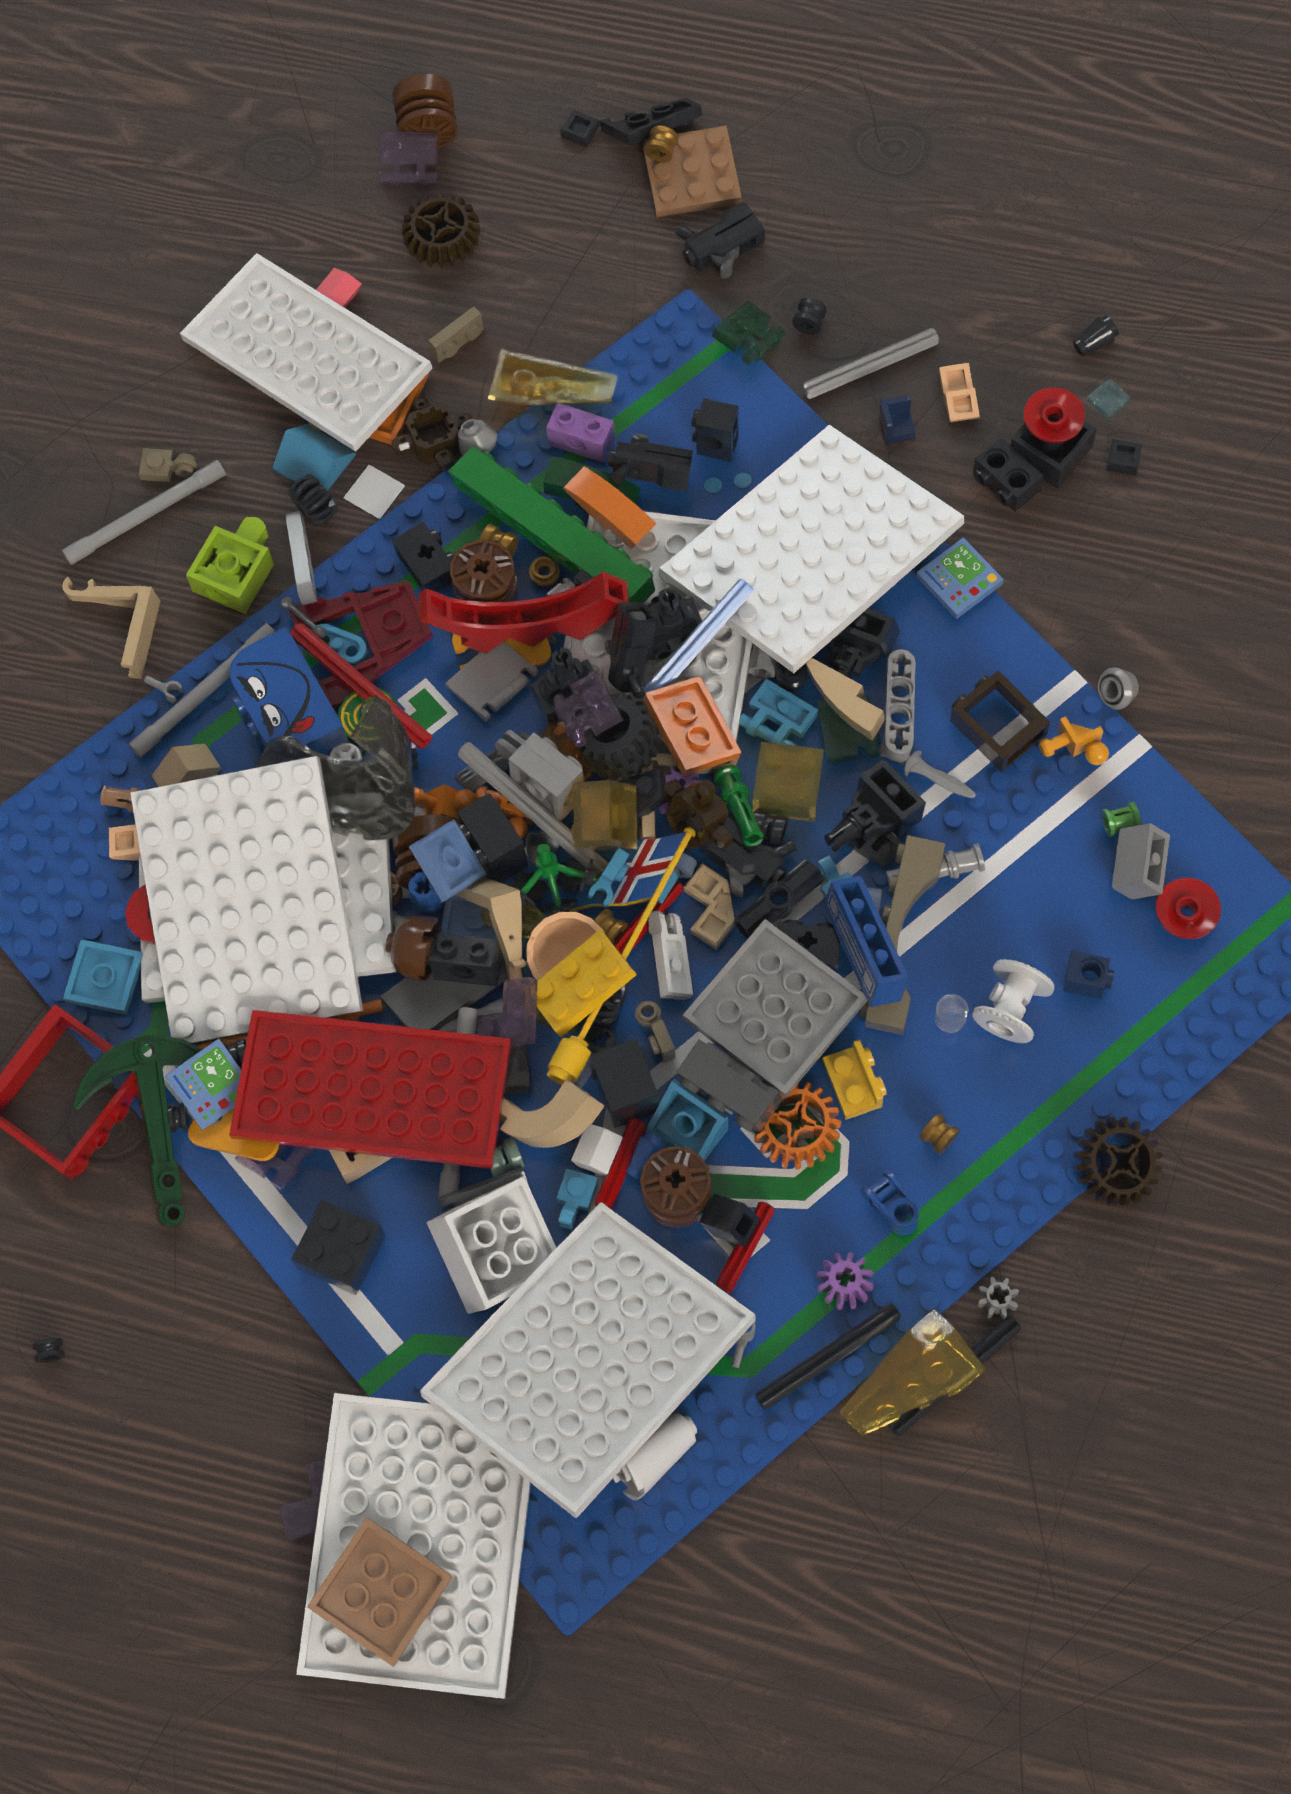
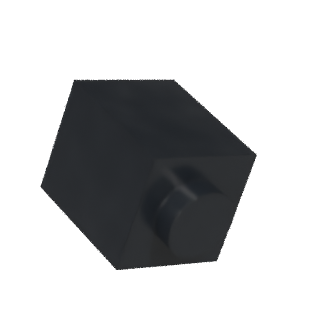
(729, 1220)

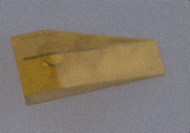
(540, 381)
(918, 1369)

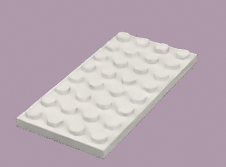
(306, 351)

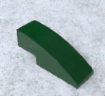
(561, 471)

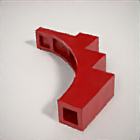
(489, 624)

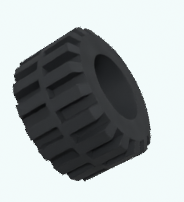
(629, 752)

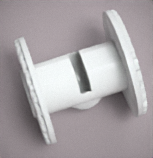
(1010, 1000)

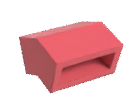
(339, 287)

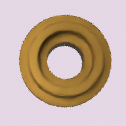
(540, 564)

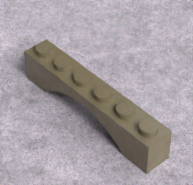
(918, 872)

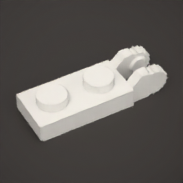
(670, 956)

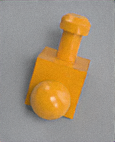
(1077, 740)

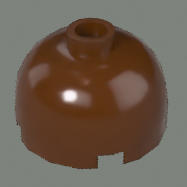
(412, 946)

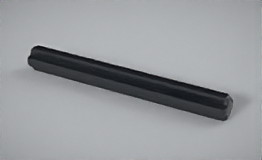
(983, 1351)
(827, 1356)

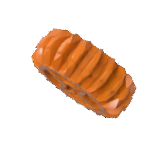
(808, 1128)

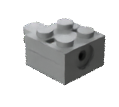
(541, 770)

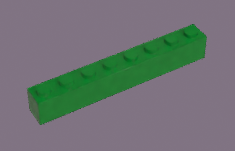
(545, 523)

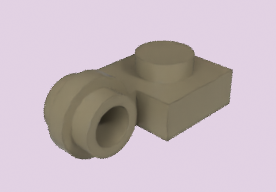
(160, 463)
(659, 1040)

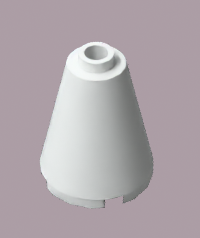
(657, 1455)

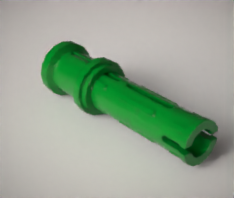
(736, 796)

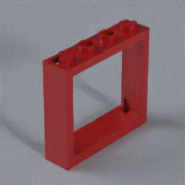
(25, 1063)

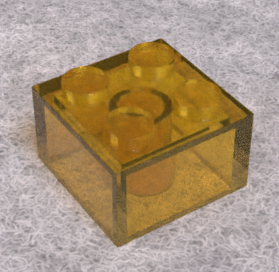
(788, 780)
(604, 815)

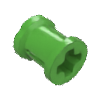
(1120, 818)

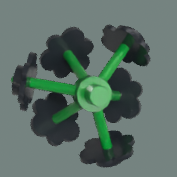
(571, 874)

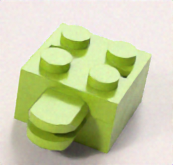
(232, 565)

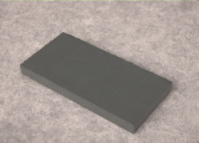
(433, 1002)

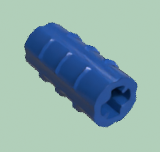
(424, 897)

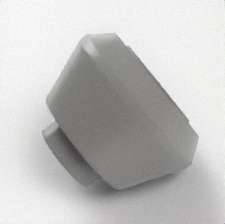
(476, 434)
(1117, 688)

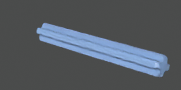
(700, 636)

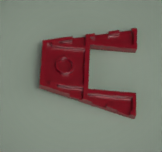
(390, 625)

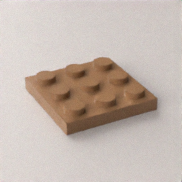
(697, 176)
(380, 1591)

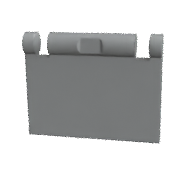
(491, 679)

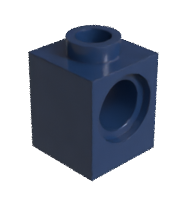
(1082, 962)

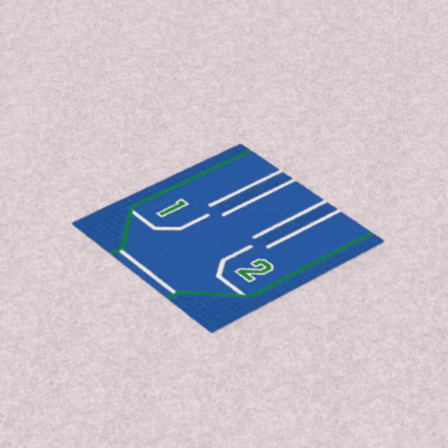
(1046, 890)

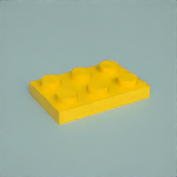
(582, 982)

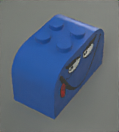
(283, 696)

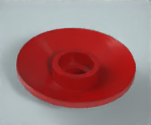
(1055, 404)
(1191, 895)

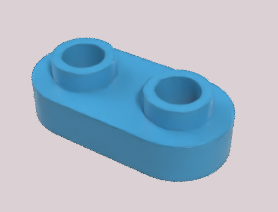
(344, 642)

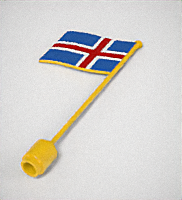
(644, 881)

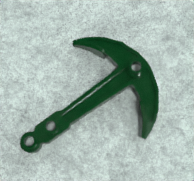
(153, 1106)

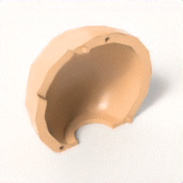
(557, 938)

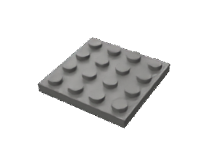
(775, 1008)

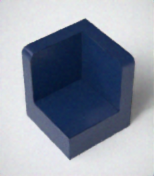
(896, 419)

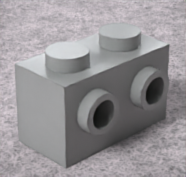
(1141, 861)

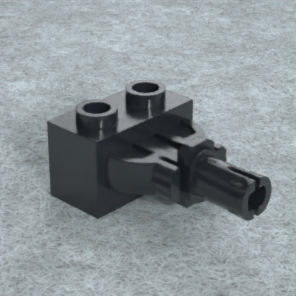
(675, 623)
(862, 643)
(564, 674)
(878, 808)

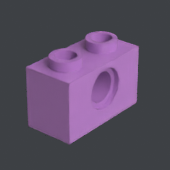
(580, 433)

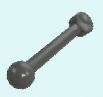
(288, 604)

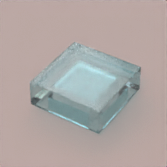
(1108, 399)

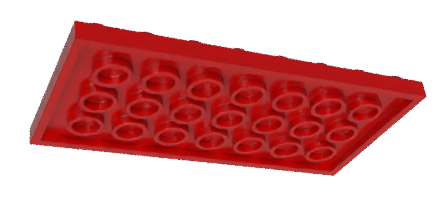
(371, 1089)

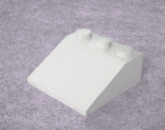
(492, 1244)

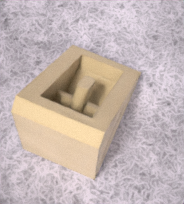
(185, 765)

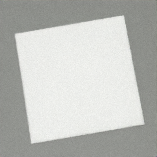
(374, 491)

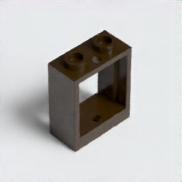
(1020, 743)

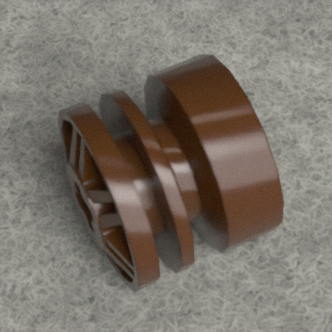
(425, 105)
(498, 578)
(419, 828)
(680, 1205)

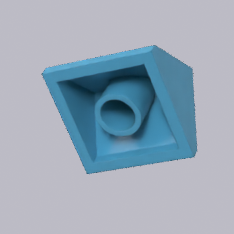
(312, 453)
(688, 1121)

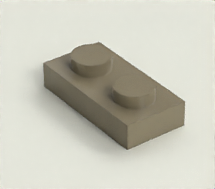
(451, 338)

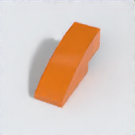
(609, 507)

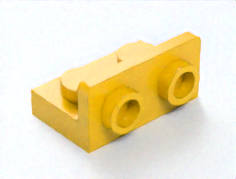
(854, 1080)

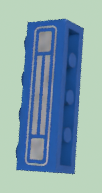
(866, 941)

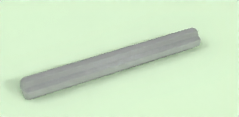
(870, 363)

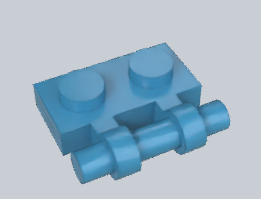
(781, 708)

